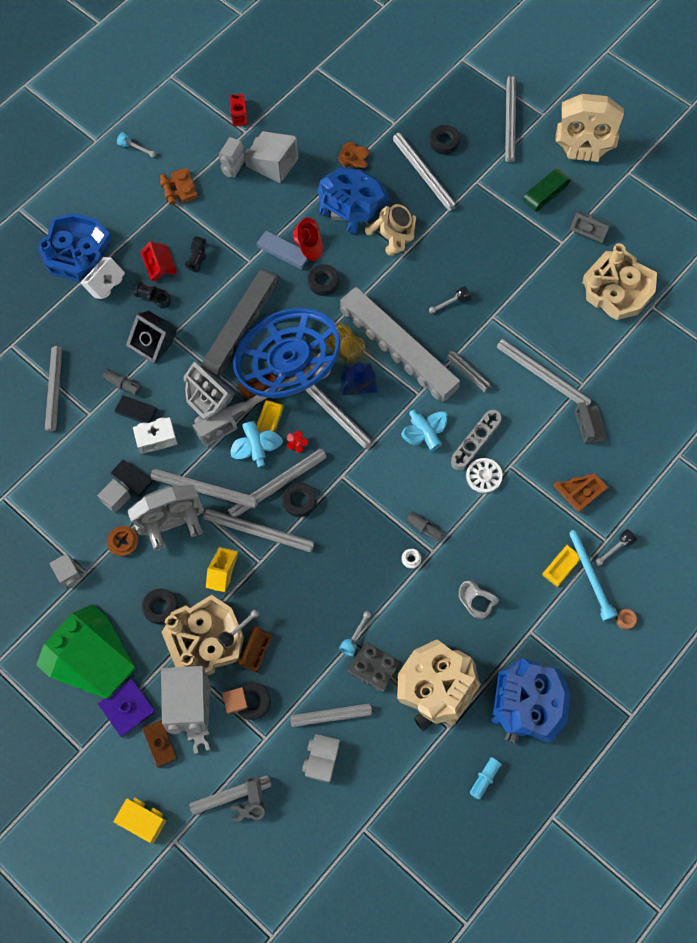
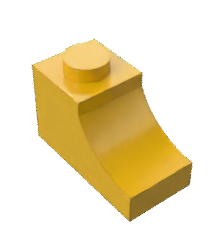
(221, 569)

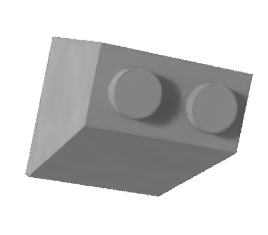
(272, 155)
(185, 699)

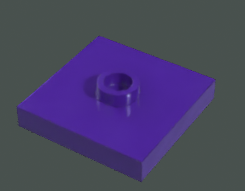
(126, 708)

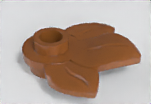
(353, 155)

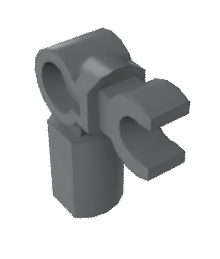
(256, 807)

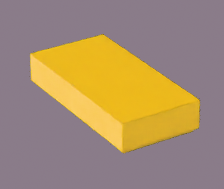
(269, 416)
(561, 566)

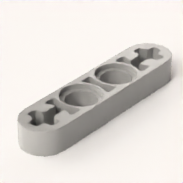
(476, 440)

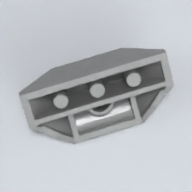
(206, 392)

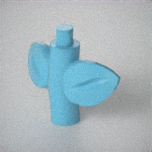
(425, 429)
(255, 444)

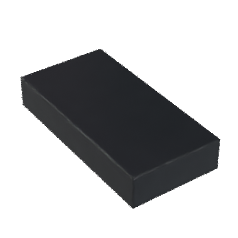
(135, 410)
(131, 477)

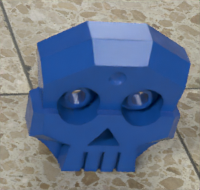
(352, 196)
(71, 257)
(547, 702)

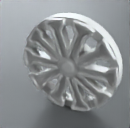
(484, 475)

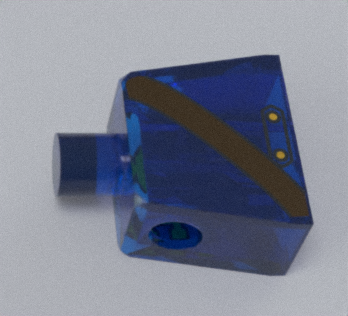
(358, 379)

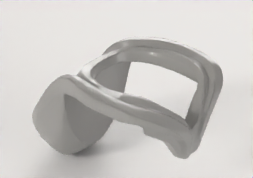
(469, 590)

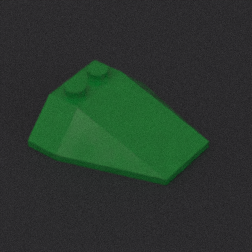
(87, 654)

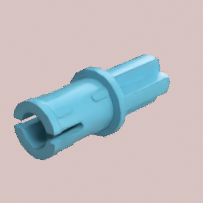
(485, 778)

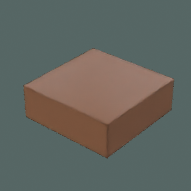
(235, 700)

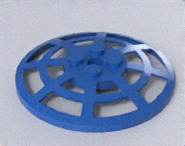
(285, 348)

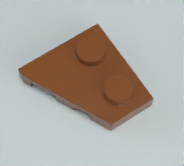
(581, 490)

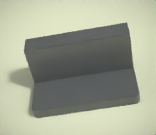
(590, 226)
(590, 423)

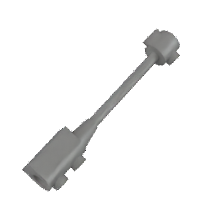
(224, 421)

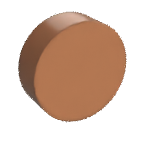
(626, 619)

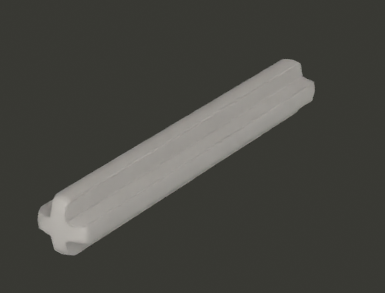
(331, 715)
(225, 796)

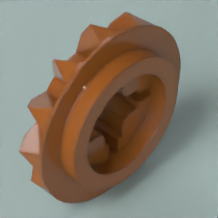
(122, 532)

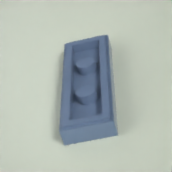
(282, 249)

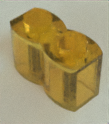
(351, 346)

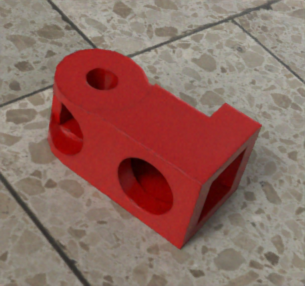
(238, 110)

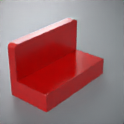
(157, 260)

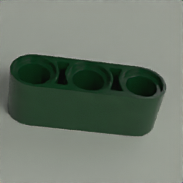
(546, 190)

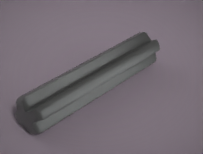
(469, 371)

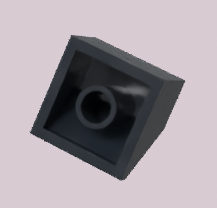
(151, 336)

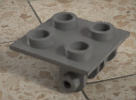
(373, 667)

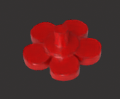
(296, 441)

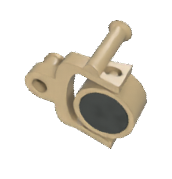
(392, 223)

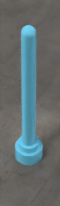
(607, 610)

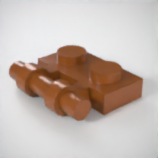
(184, 186)

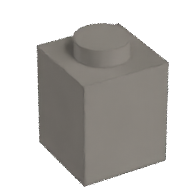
(114, 495)
(65, 571)

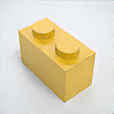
(140, 820)

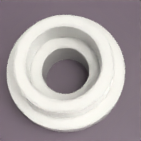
(414, 553)

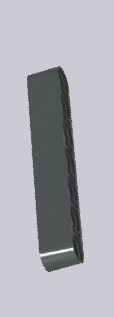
(240, 322)

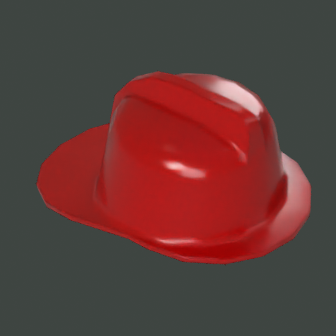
(308, 238)

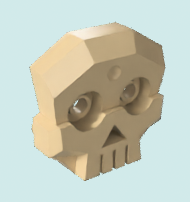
(587, 139)
(610, 277)
(183, 627)
(424, 673)

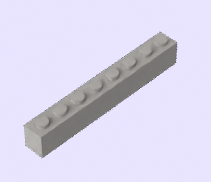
(399, 345)

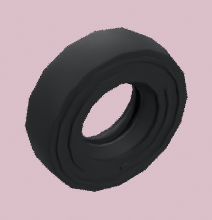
(448, 131)
(323, 269)
(299, 511)
(154, 595)
(264, 705)

